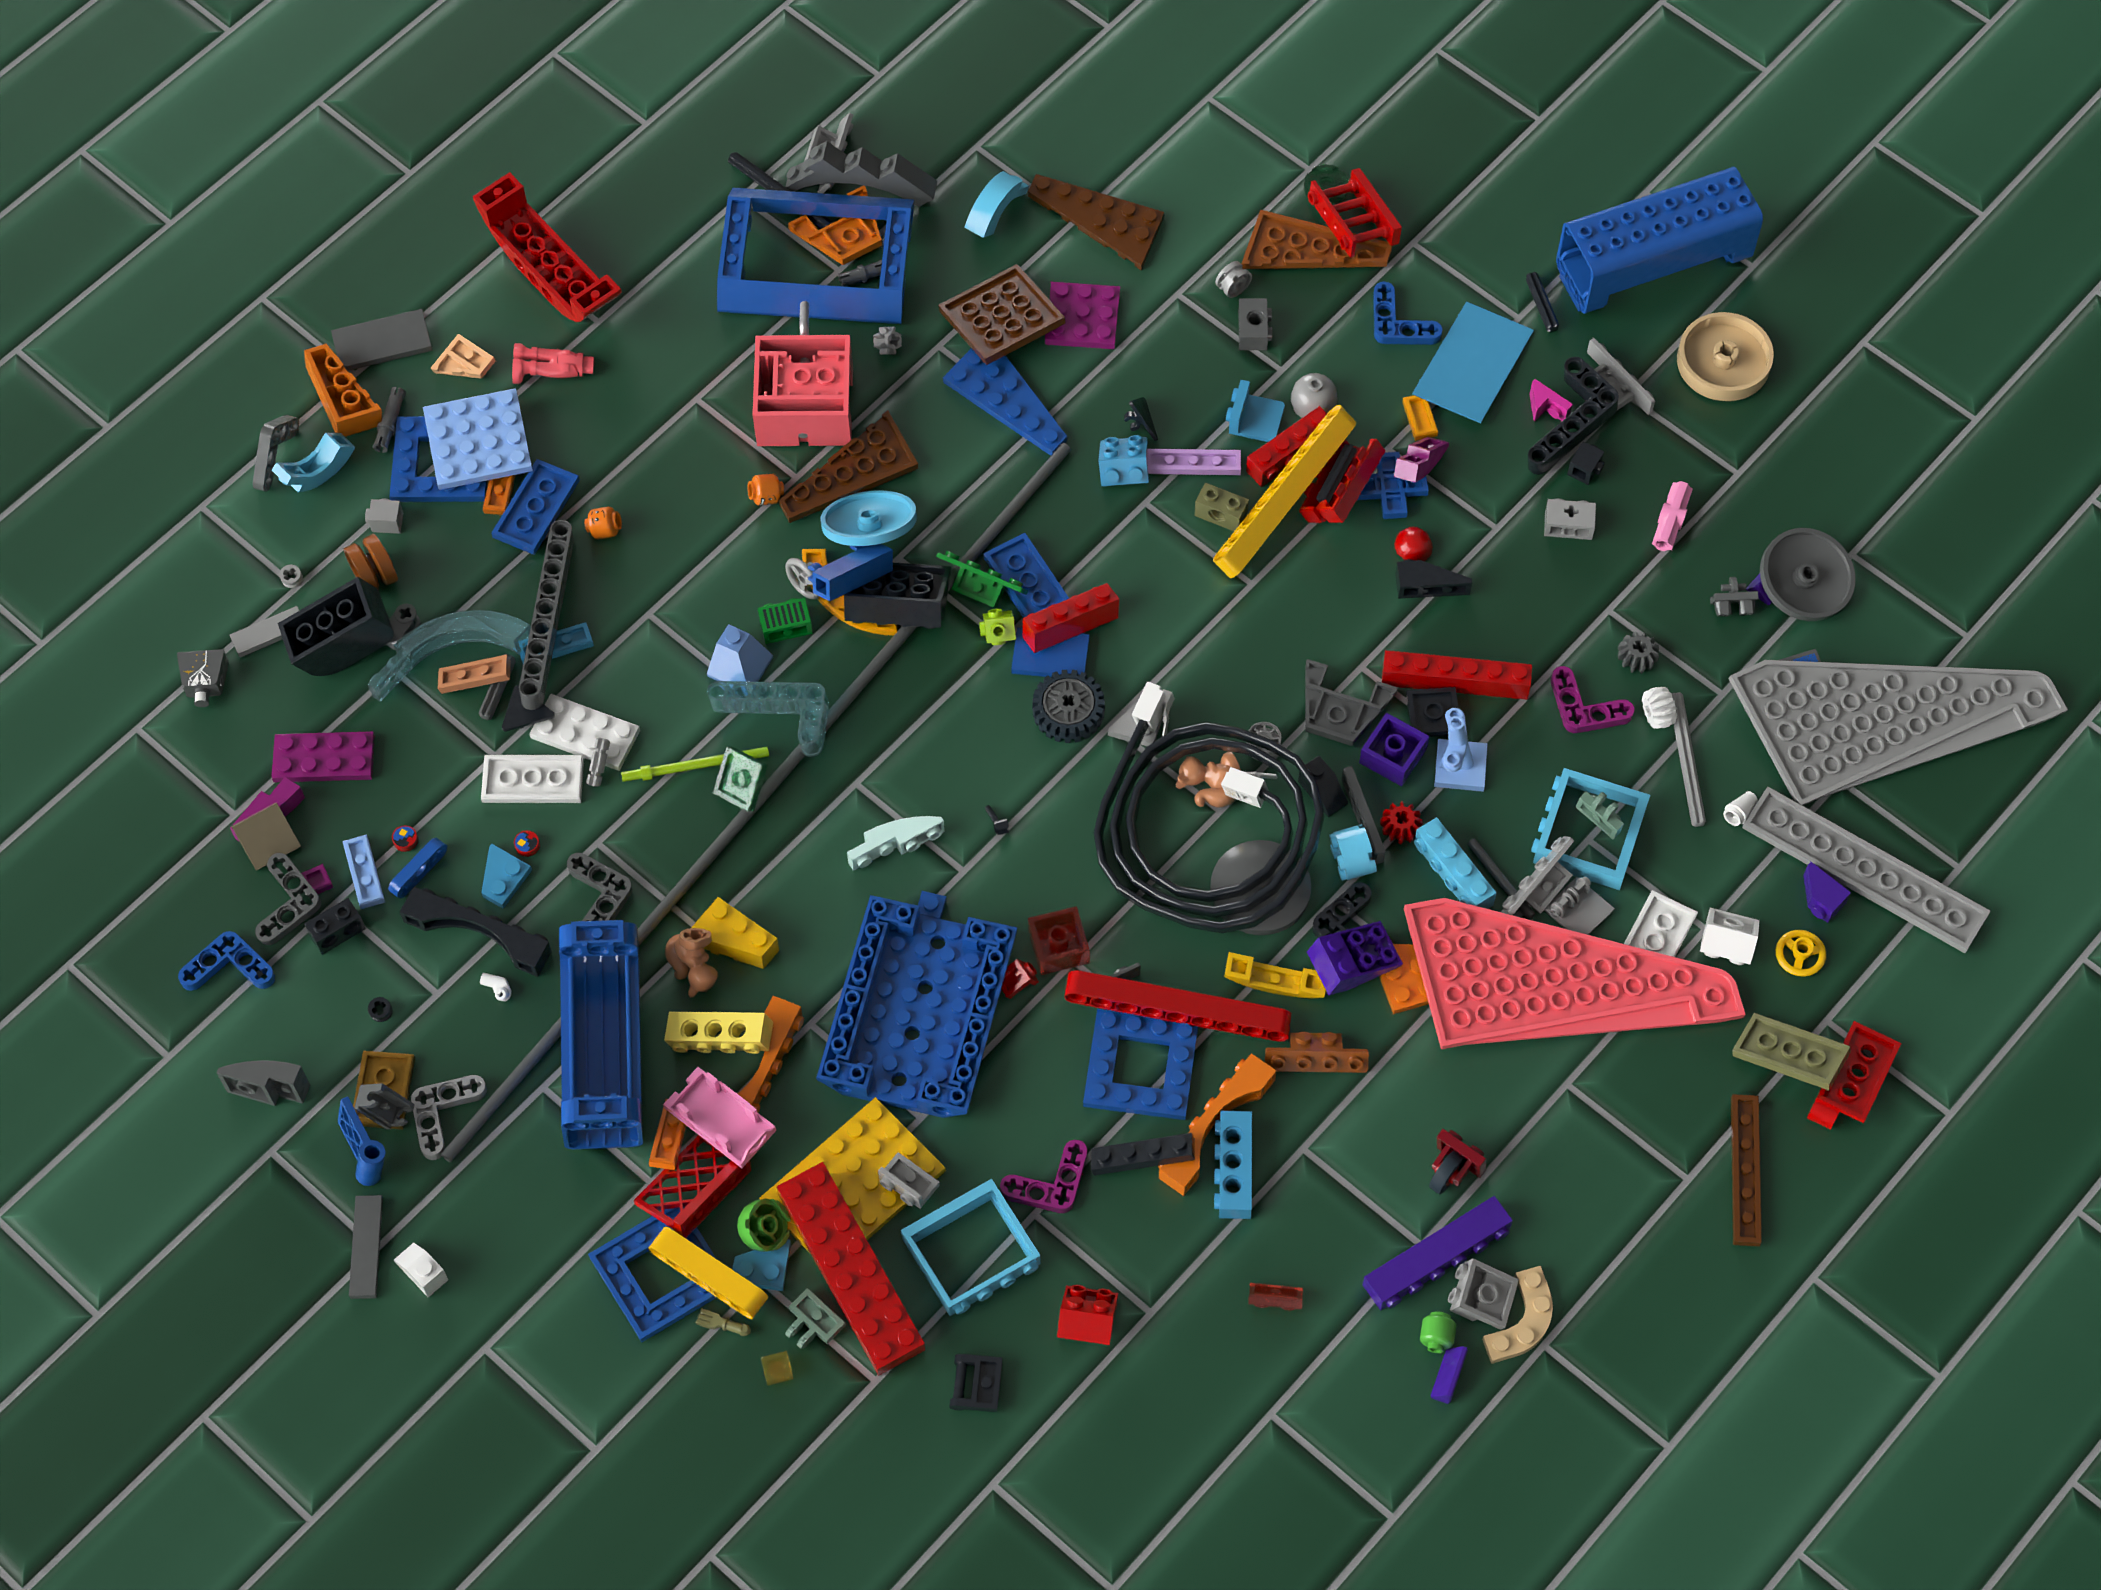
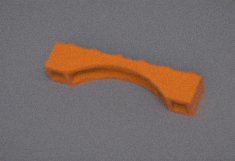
(786, 1020)
(1248, 1084)

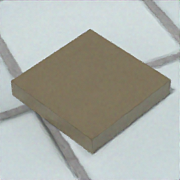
(265, 835)

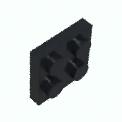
(1429, 707)

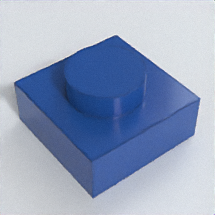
(932, 904)

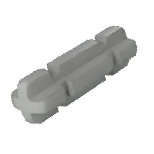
(598, 762)

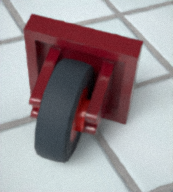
(1455, 1161)

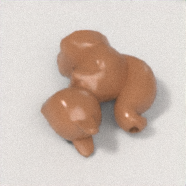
(1194, 772)
(688, 958)

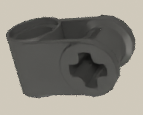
(403, 623)

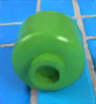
(1438, 1332)

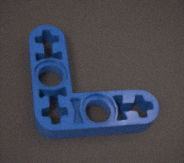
(1395, 327)
(232, 955)

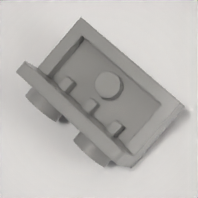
(908, 1180)

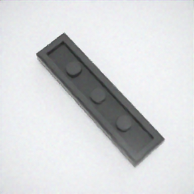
(1363, 813)
(366, 1247)

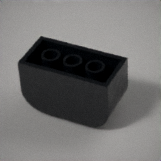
(337, 629)

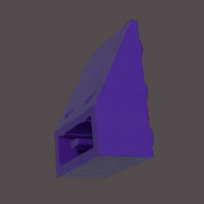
(1353, 957)

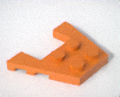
(842, 239)

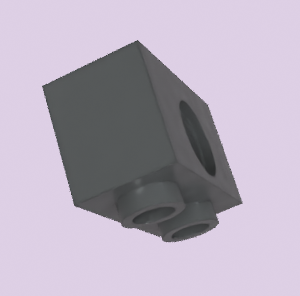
(1252, 312)

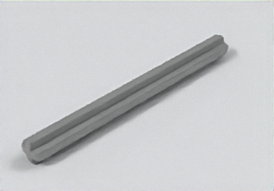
(1688, 763)

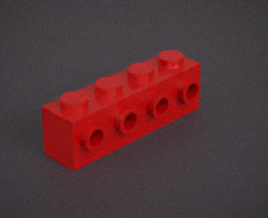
(1272, 457)
(1070, 617)

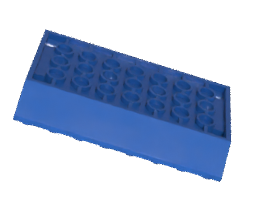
(884, 1003)

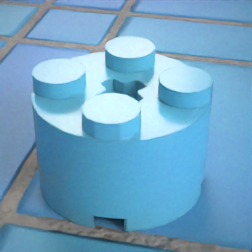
(1352, 852)

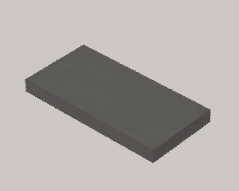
(382, 340)

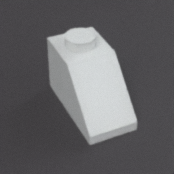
(421, 1269)

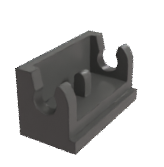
(382, 1105)

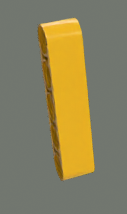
(708, 1272)

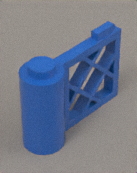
(368, 1152)

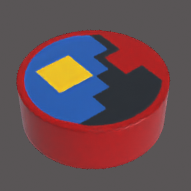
(405, 838)
(526, 843)

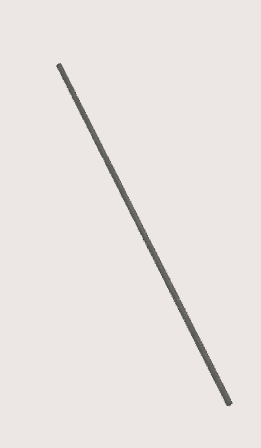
(744, 816)

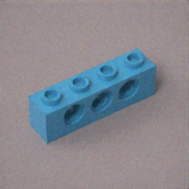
(1237, 1204)

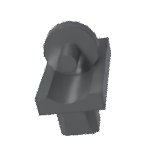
(1724, 600)

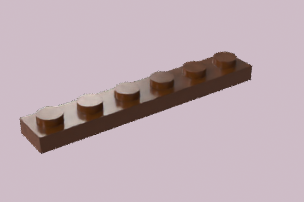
(1746, 1170)

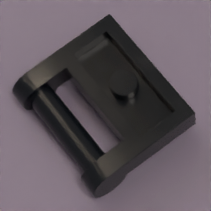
(985, 1383)

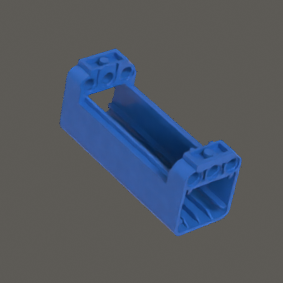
(1657, 237)
(600, 1035)

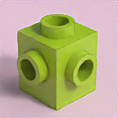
(998, 626)

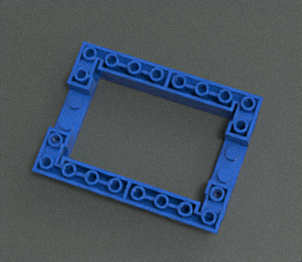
(825, 301)

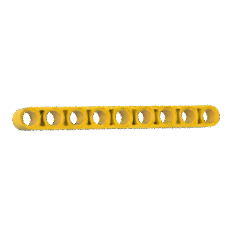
(1284, 491)

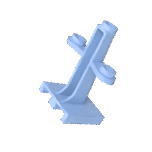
(1460, 762)

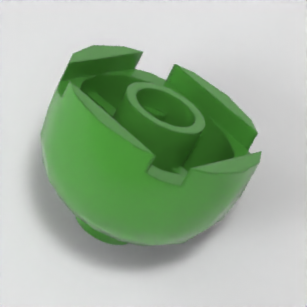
(764, 1225)

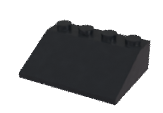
(902, 597)

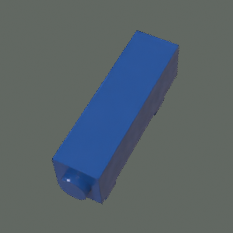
(851, 570)

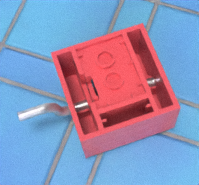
(802, 388)

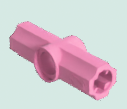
(1672, 516)

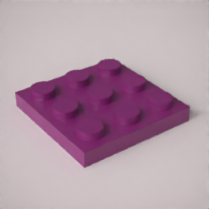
(1088, 314)

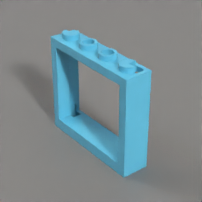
(1578, 867)
(953, 1211)

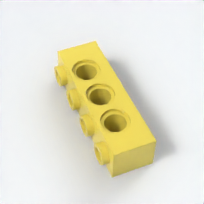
(683, 1024)

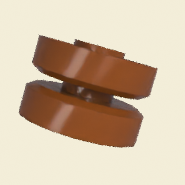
(373, 563)

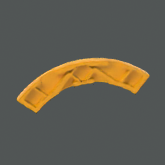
(836, 606)

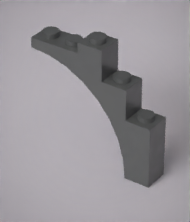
(861, 167)

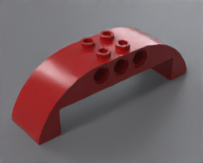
(541, 252)

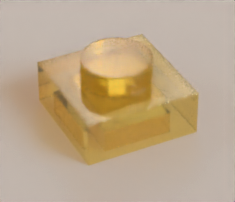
(777, 1368)

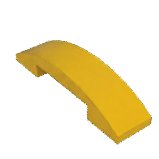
(1273, 978)

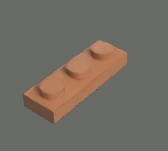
(474, 674)

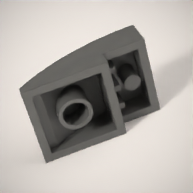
(265, 1081)

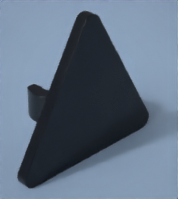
(1141, 416)
(519, 716)

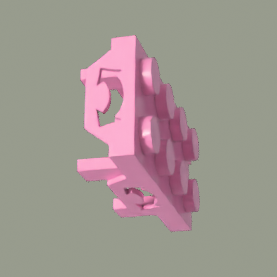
(720, 1117)

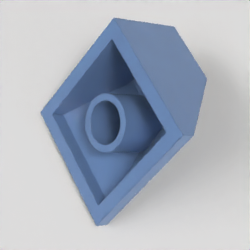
(738, 657)

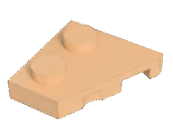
(463, 360)

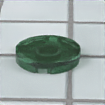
(1327, 177)

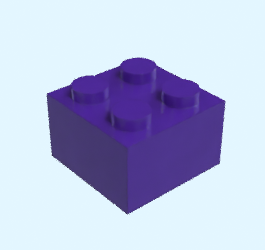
(1394, 749)

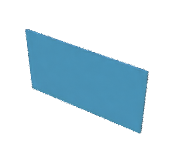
(1473, 362)

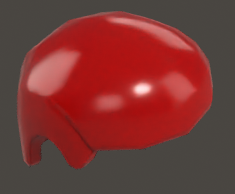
(1413, 544)

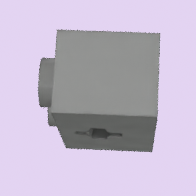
(1569, 519)

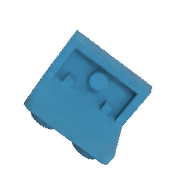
(1253, 415)
(1123, 461)

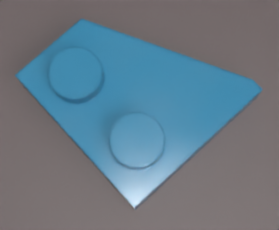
(503, 876)
(764, 1269)

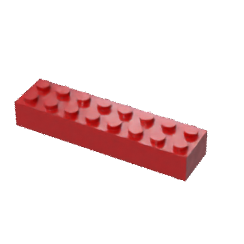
(850, 1268)

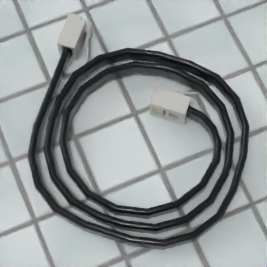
(1241, 785)

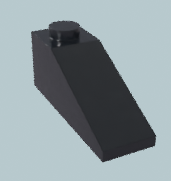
(1424, 579)

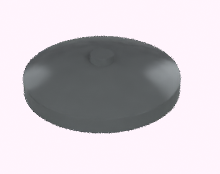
(1807, 574)
(1245, 861)

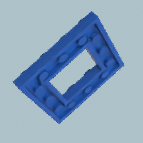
(404, 480)
(1165, 1102)
(645, 1317)

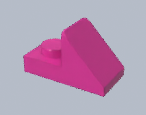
(1545, 399)

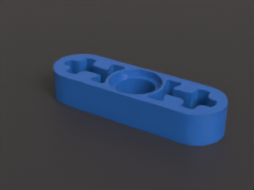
(417, 868)

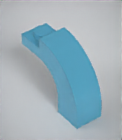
(993, 201)
(317, 467)

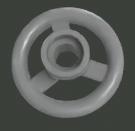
(802, 574)

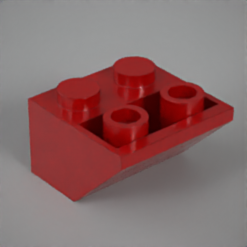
(1087, 1314)

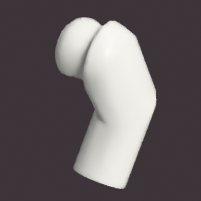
(499, 985)

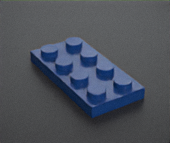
(535, 506)
(1022, 562)

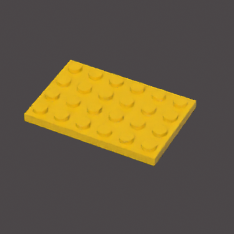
(853, 1162)

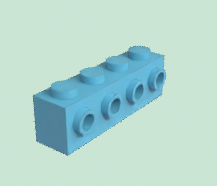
(1453, 865)

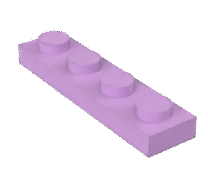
(1194, 461)

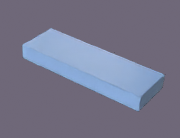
(363, 871)

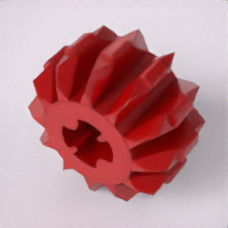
(1392, 818)

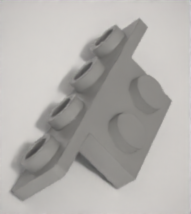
(838, 140)
(1619, 378)
(1545, 881)

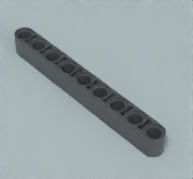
(550, 601)

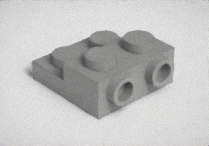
(1483, 1293)

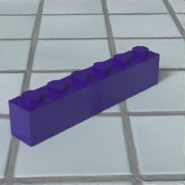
(1437, 1253)

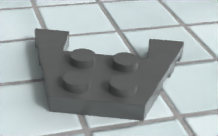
(1337, 714)

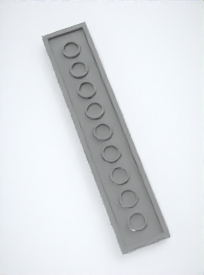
(1866, 869)

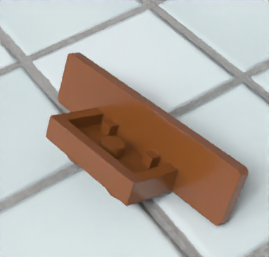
(1317, 1054)

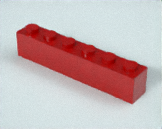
(1465, 674)

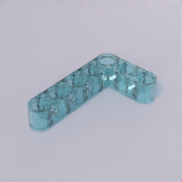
(777, 704)

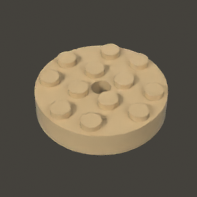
(1725, 356)

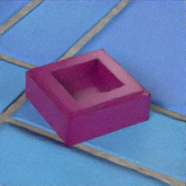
(318, 879)

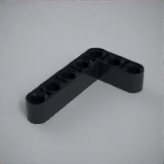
(1577, 420)

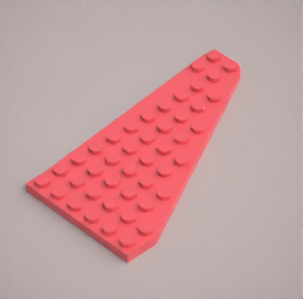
(1526, 980)

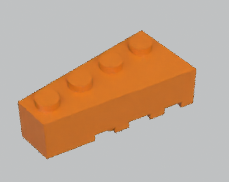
(342, 397)

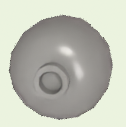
(1311, 392)

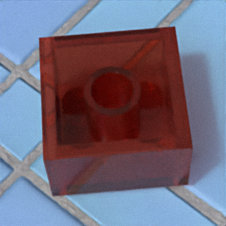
(1058, 940)

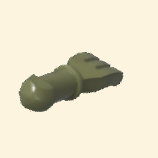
(713, 1321)

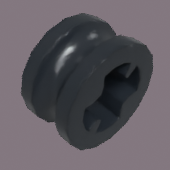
(387, 1010)

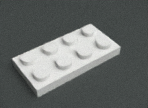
(579, 726)

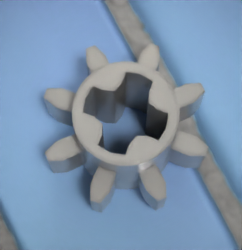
(887, 340)

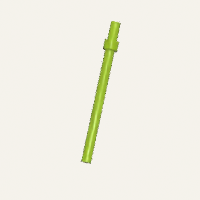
(647, 772)

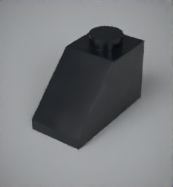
(1331, 793)

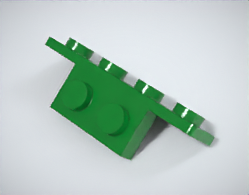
(978, 584)

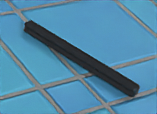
(768, 183)

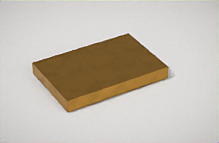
(392, 1070)

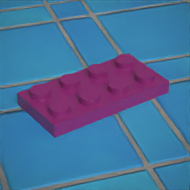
(323, 756)

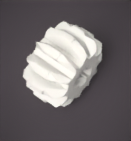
(1659, 707)

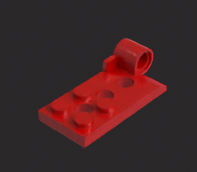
(1866, 1088)

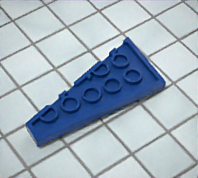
(1007, 398)

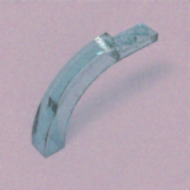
(444, 632)

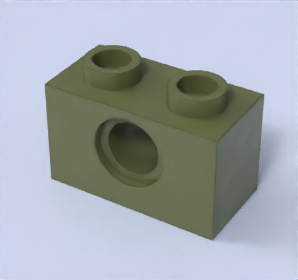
(1221, 507)

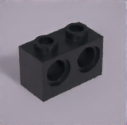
(335, 926)

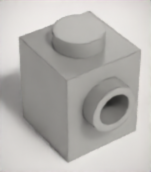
(384, 516)

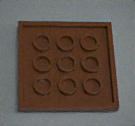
(1001, 314)

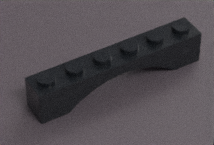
(432, 912)

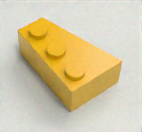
(737, 935)

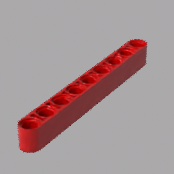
(1178, 1005)

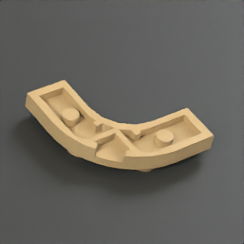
(1532, 1326)

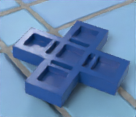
(1392, 489)

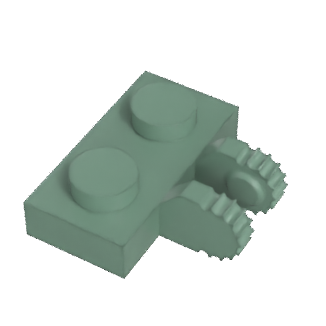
(1604, 818)
(816, 1317)

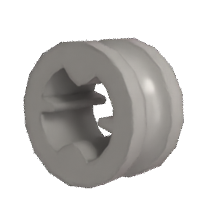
(291, 569)

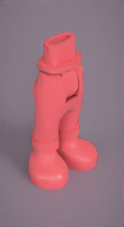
(554, 363)

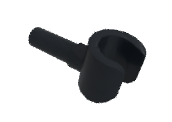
(1000, 826)

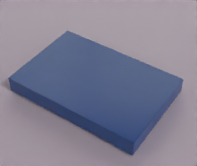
(1062, 656)

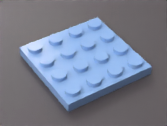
(477, 439)

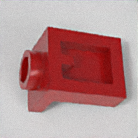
(1017, 977)

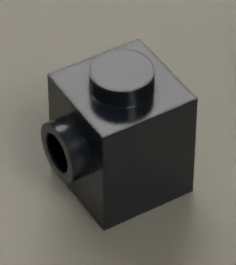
(1586, 463)

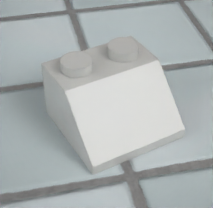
(1730, 936)

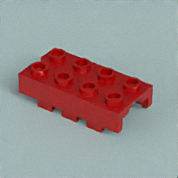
(1349, 488)

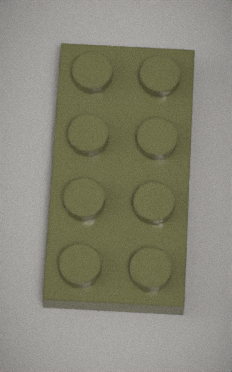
(1791, 1051)

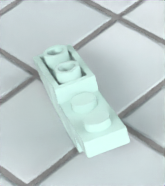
(904, 834)

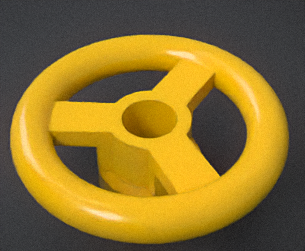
(1805, 943)

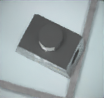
(203, 674)

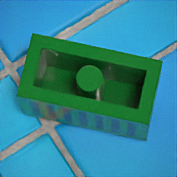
(785, 620)

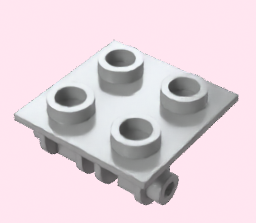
(1579, 907)

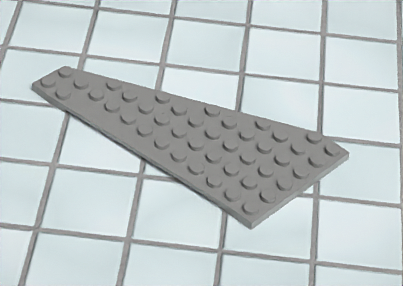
(1864, 721)

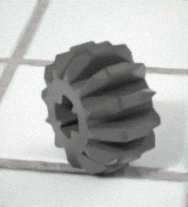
(1638, 652)

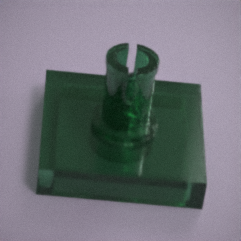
(740, 779)

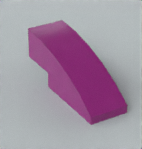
(1420, 459)
(286, 795)

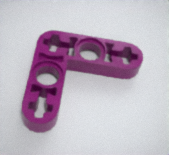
(1584, 713)
(1052, 1191)

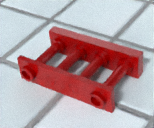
(1366, 198)

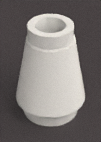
(1740, 808)

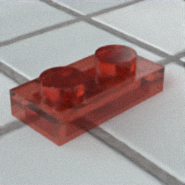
(1274, 1295)

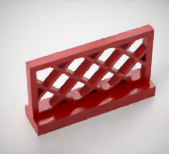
(706, 1200)

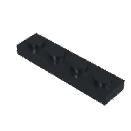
(1143, 1154)

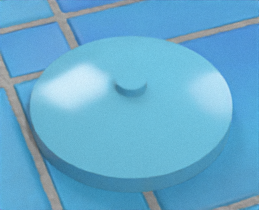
(868, 518)

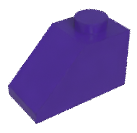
(1823, 893)

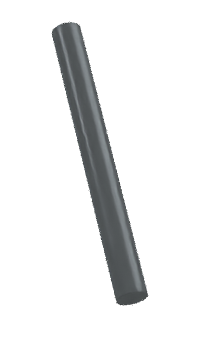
(1498, 876)

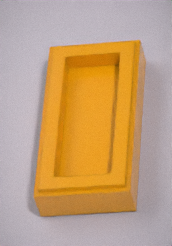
(1420, 417)

